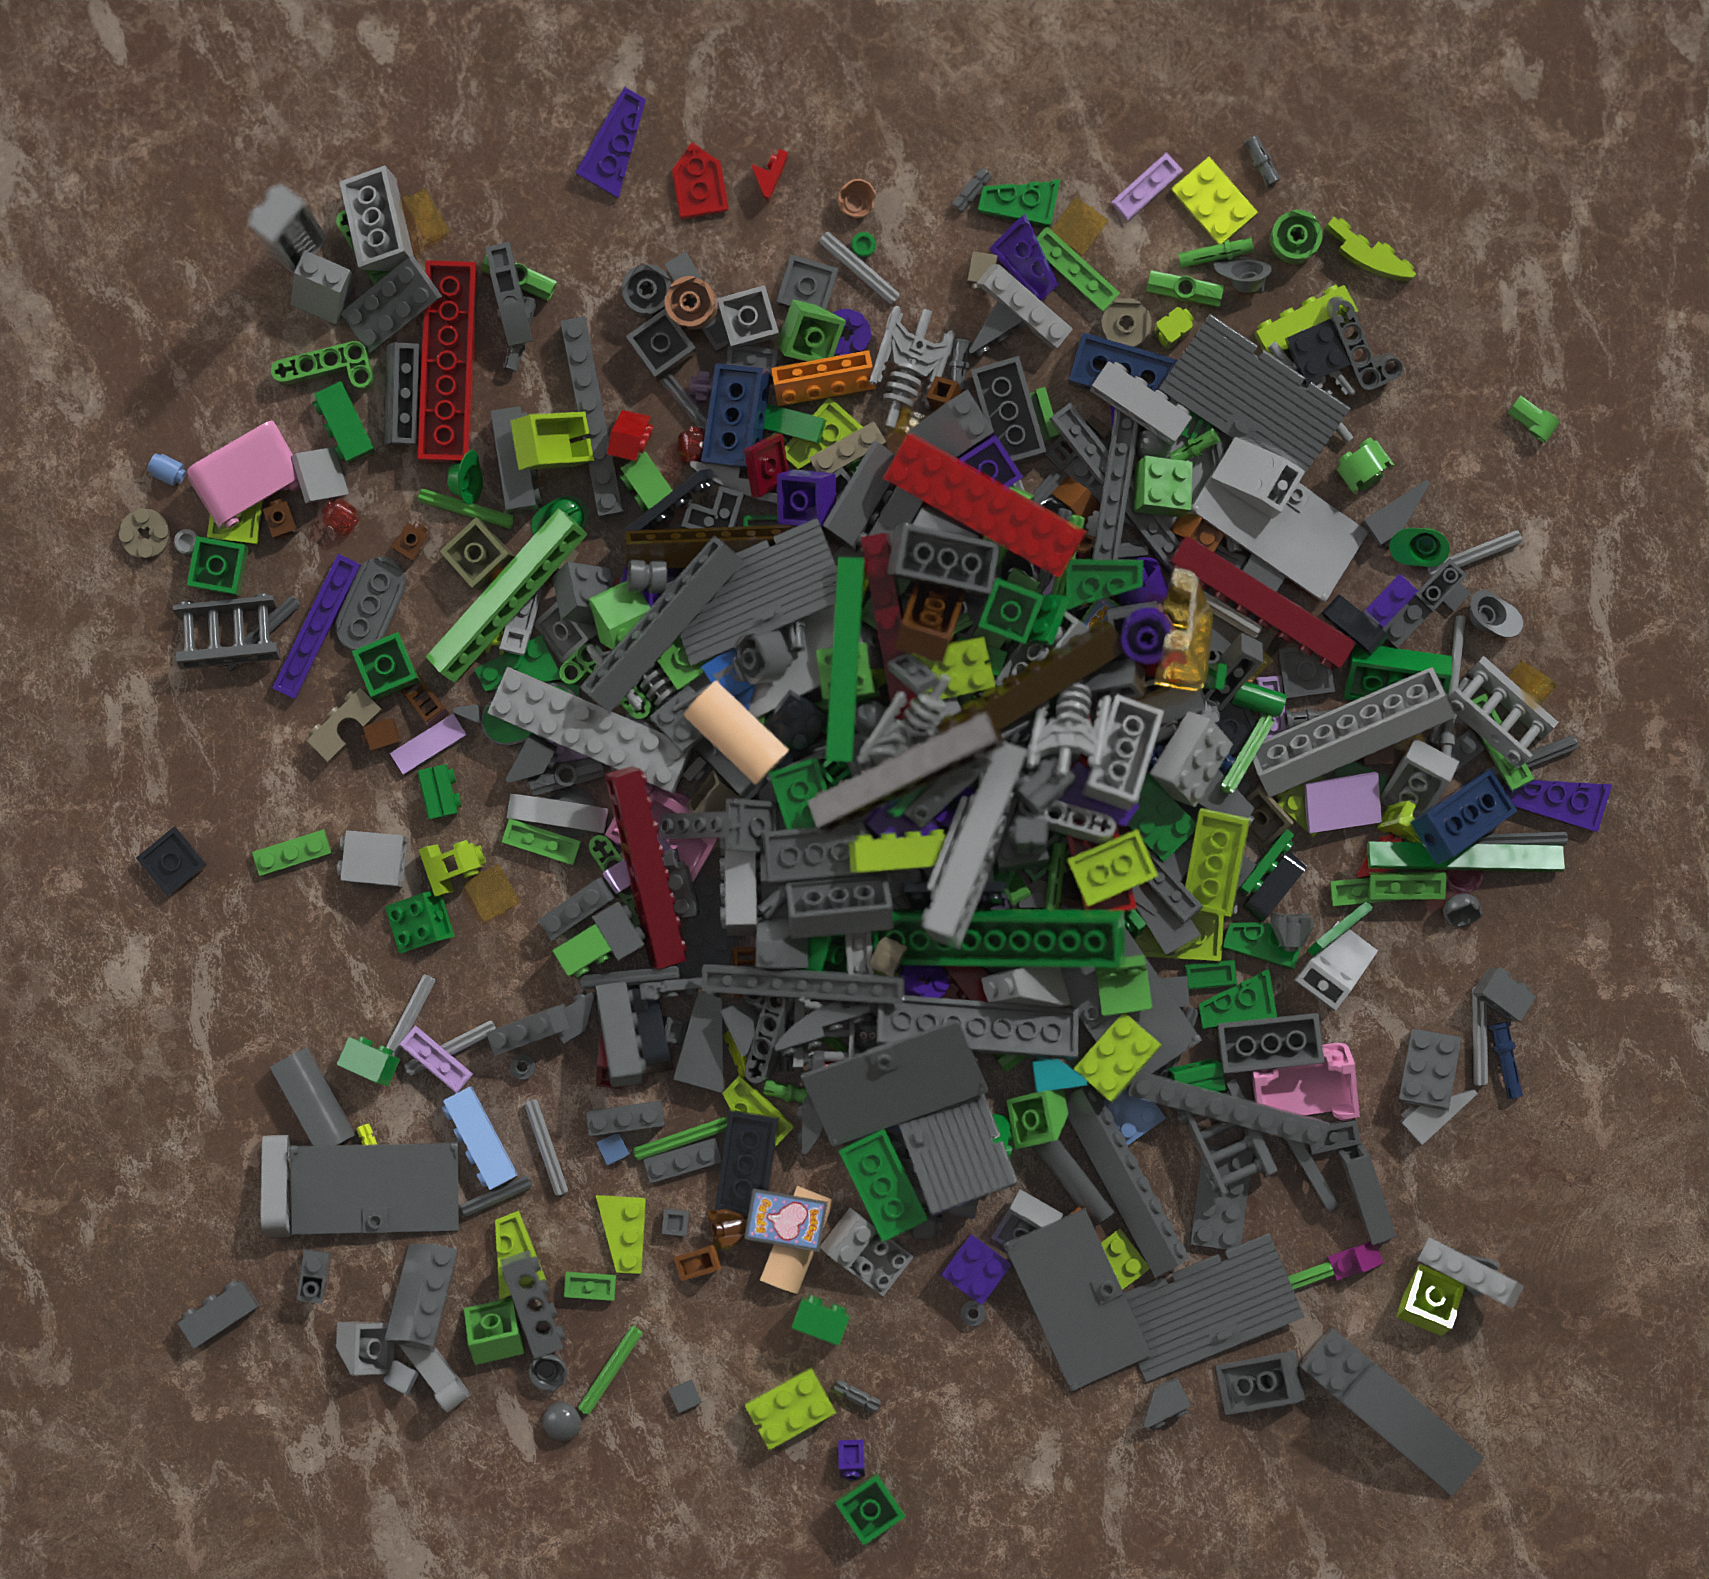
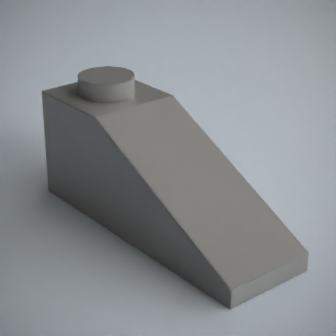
(1425, 1121)

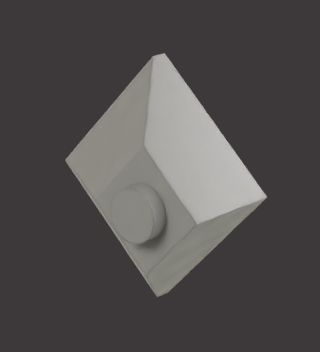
(364, 1347)

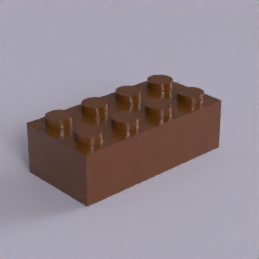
(929, 621)

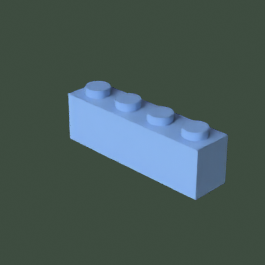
(480, 1138)

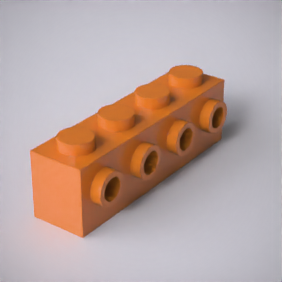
(822, 378)

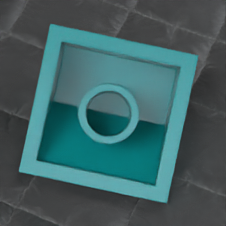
(1054, 1075)

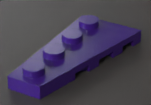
(611, 149)
(1564, 801)

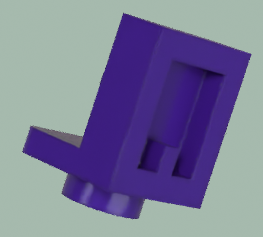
(851, 1459)

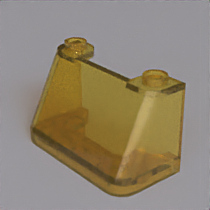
(1186, 652)

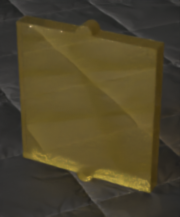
(1079, 225)
(491, 892)

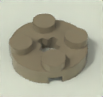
(1137, 314)
(130, 534)

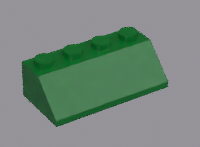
(1390, 665)

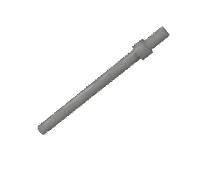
(1447, 738)

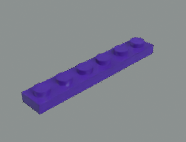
(316, 626)

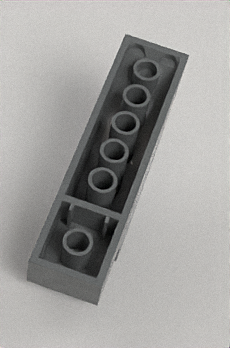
(1391, 1410)

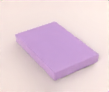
(1342, 802)

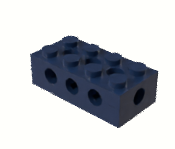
(1134, 359)
(725, 405)
(1489, 808)

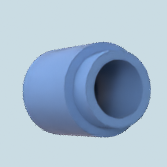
(166, 469)

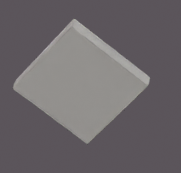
(319, 475)

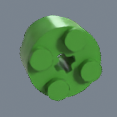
(1309, 233)
(1364, 466)

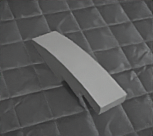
(730, 478)

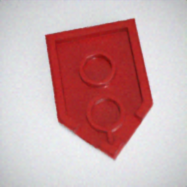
(699, 184)

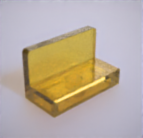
(426, 216)

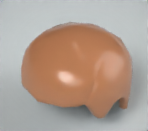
(856, 198)

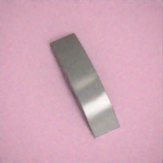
(520, 627)
(557, 813)

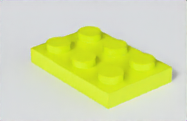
(1214, 201)

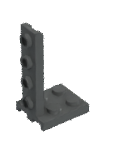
(740, 824)

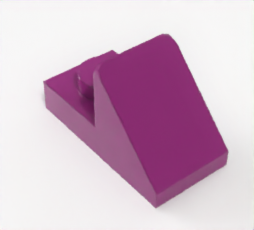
(1355, 1260)

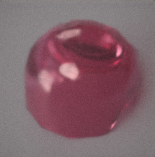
(1464, 880)

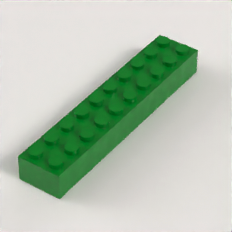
(1016, 939)

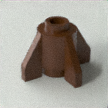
(727, 1228)

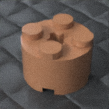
(678, 297)

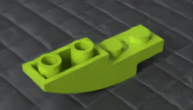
(1377, 260)

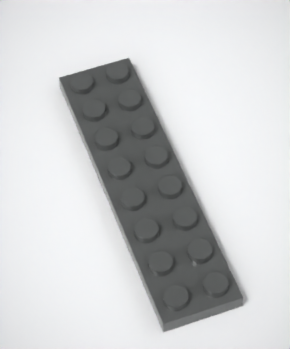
(986, 1025)

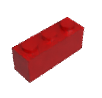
(630, 435)

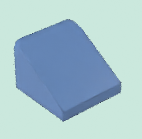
(613, 1148)

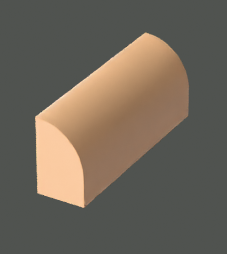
(736, 732)
(789, 1264)

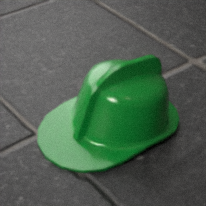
(466, 478)
(570, 505)
(1419, 547)

